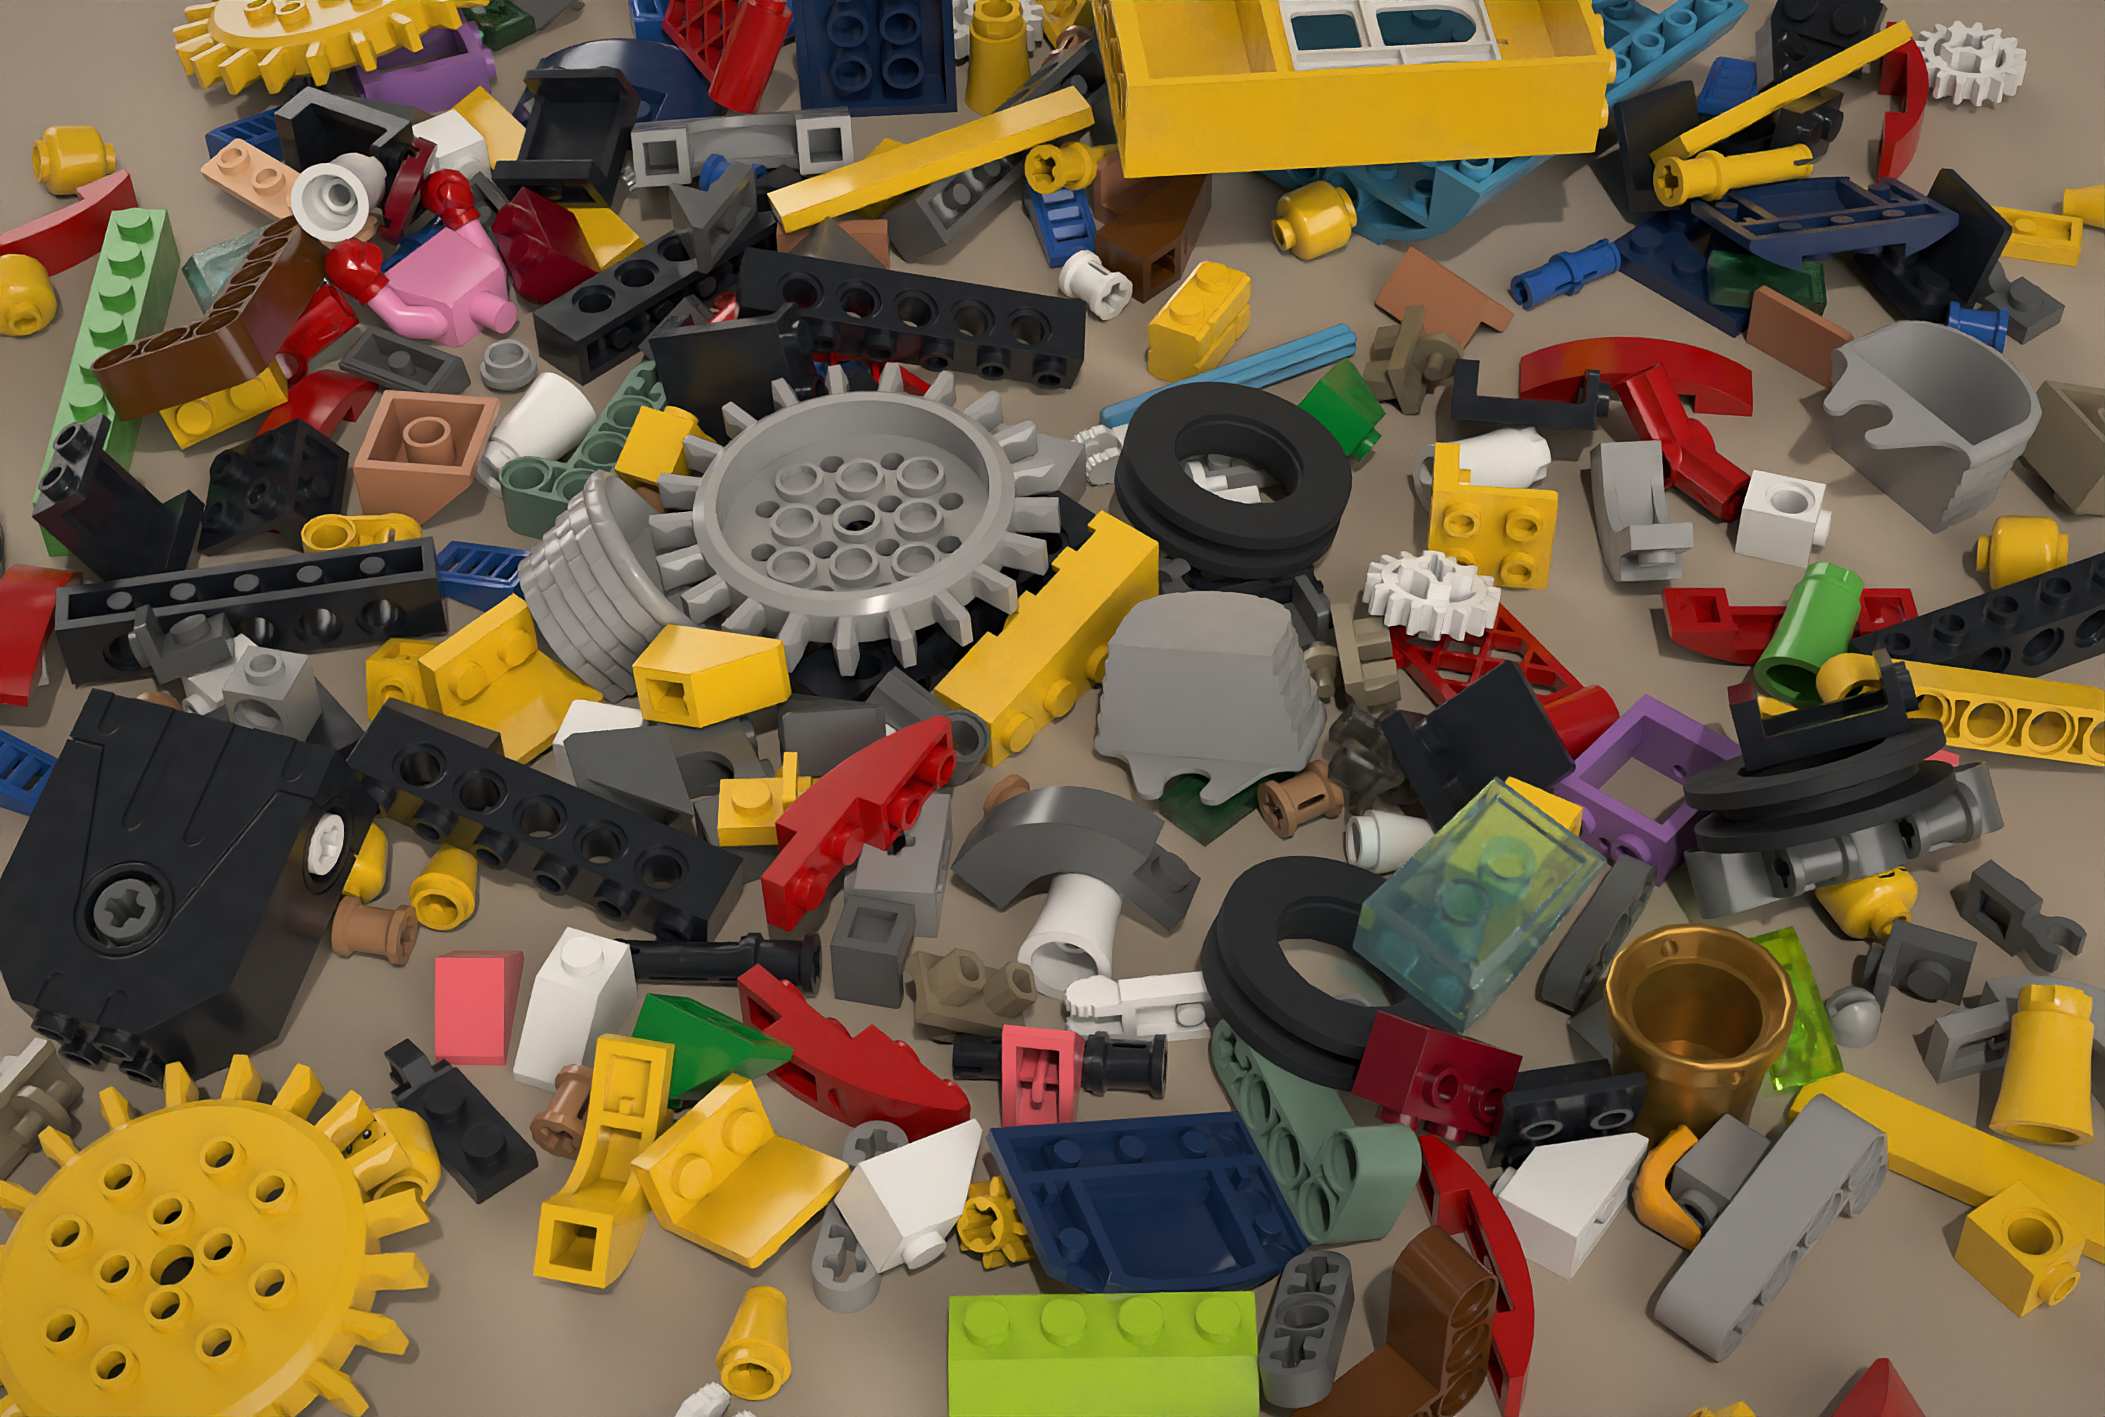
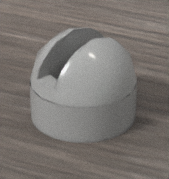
(1853, 1016)

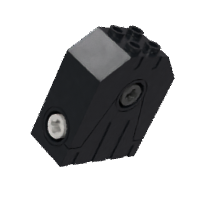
(175, 886)

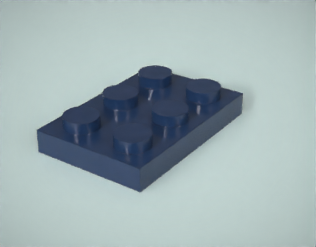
(1671, 259)

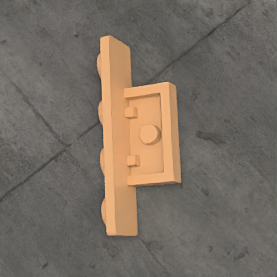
(262, 183)

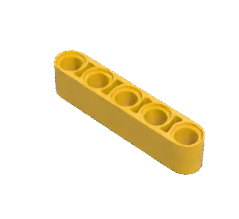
(2006, 717)

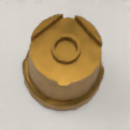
(1700, 1020)

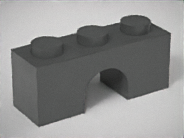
(714, 754)

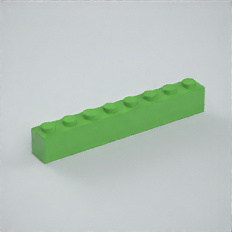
(123, 306)

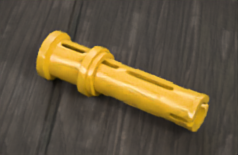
(1068, 166)
(1713, 174)

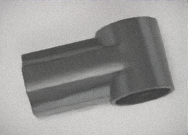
(910, 703)

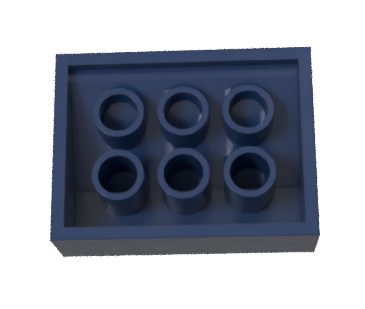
(876, 56)

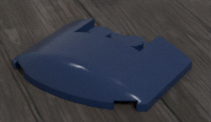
(658, 72)
(1827, 217)
(1149, 1203)

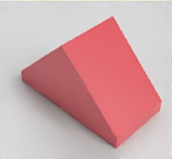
(476, 1005)
(1040, 1075)

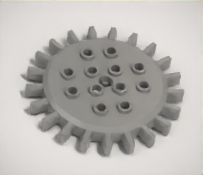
(857, 593)

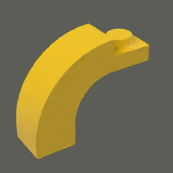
(602, 1210)

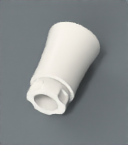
(337, 196)
(542, 424)
(1496, 459)
(1072, 933)

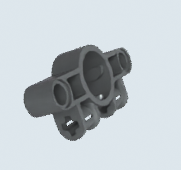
(1748, 880)

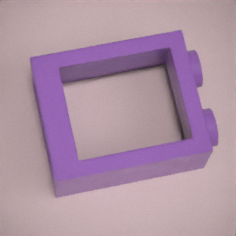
(433, 84)
(1666, 744)

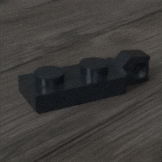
(467, 1130)

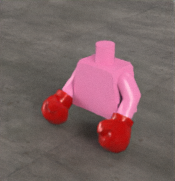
(442, 288)

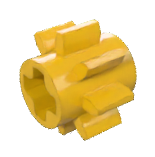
(993, 1225)

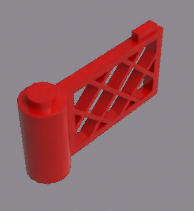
(749, 42)
(1575, 710)

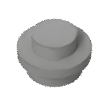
(508, 365)

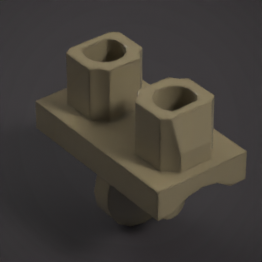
(1410, 360)
(1340, 665)
(966, 996)
(32, 1097)

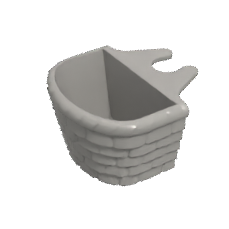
(1930, 417)
(600, 586)
(1209, 692)

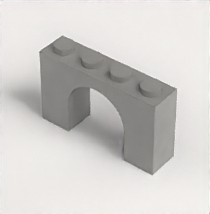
(800, 139)

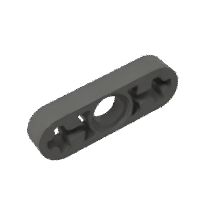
(1599, 933)
(1315, 1347)

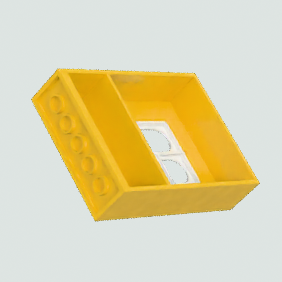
(1233, 93)

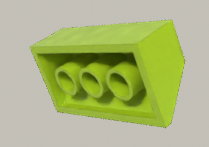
(1104, 1355)

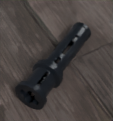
(726, 961)
(1105, 1061)

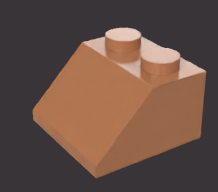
(422, 451)

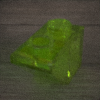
(1812, 1046)

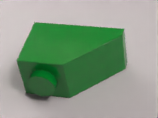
(1346, 408)
(706, 1045)

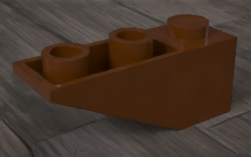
(1156, 235)

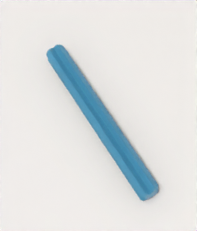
(1257, 369)

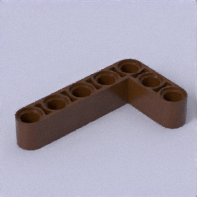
(232, 338)
(1434, 1338)

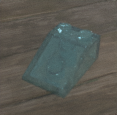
(1475, 903)

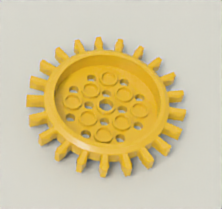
(302, 37)
(117, 1196)

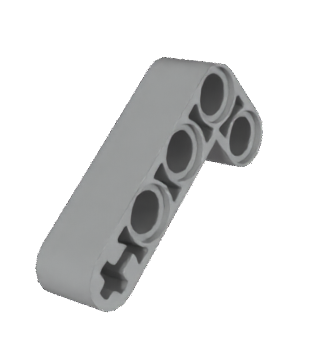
(1813, 1172)

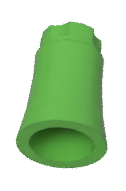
(1812, 631)

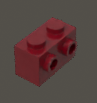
(542, 247)
(1434, 1077)

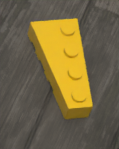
(1055, 640)

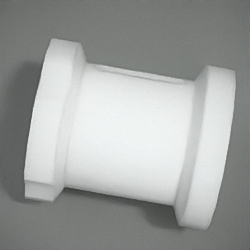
(1097, 286)

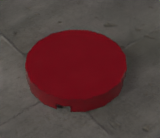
(406, 191)

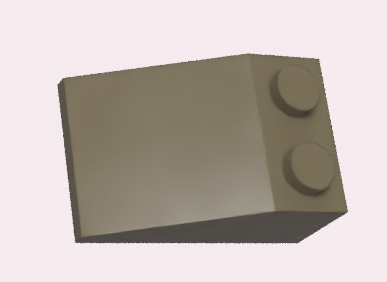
(2070, 446)

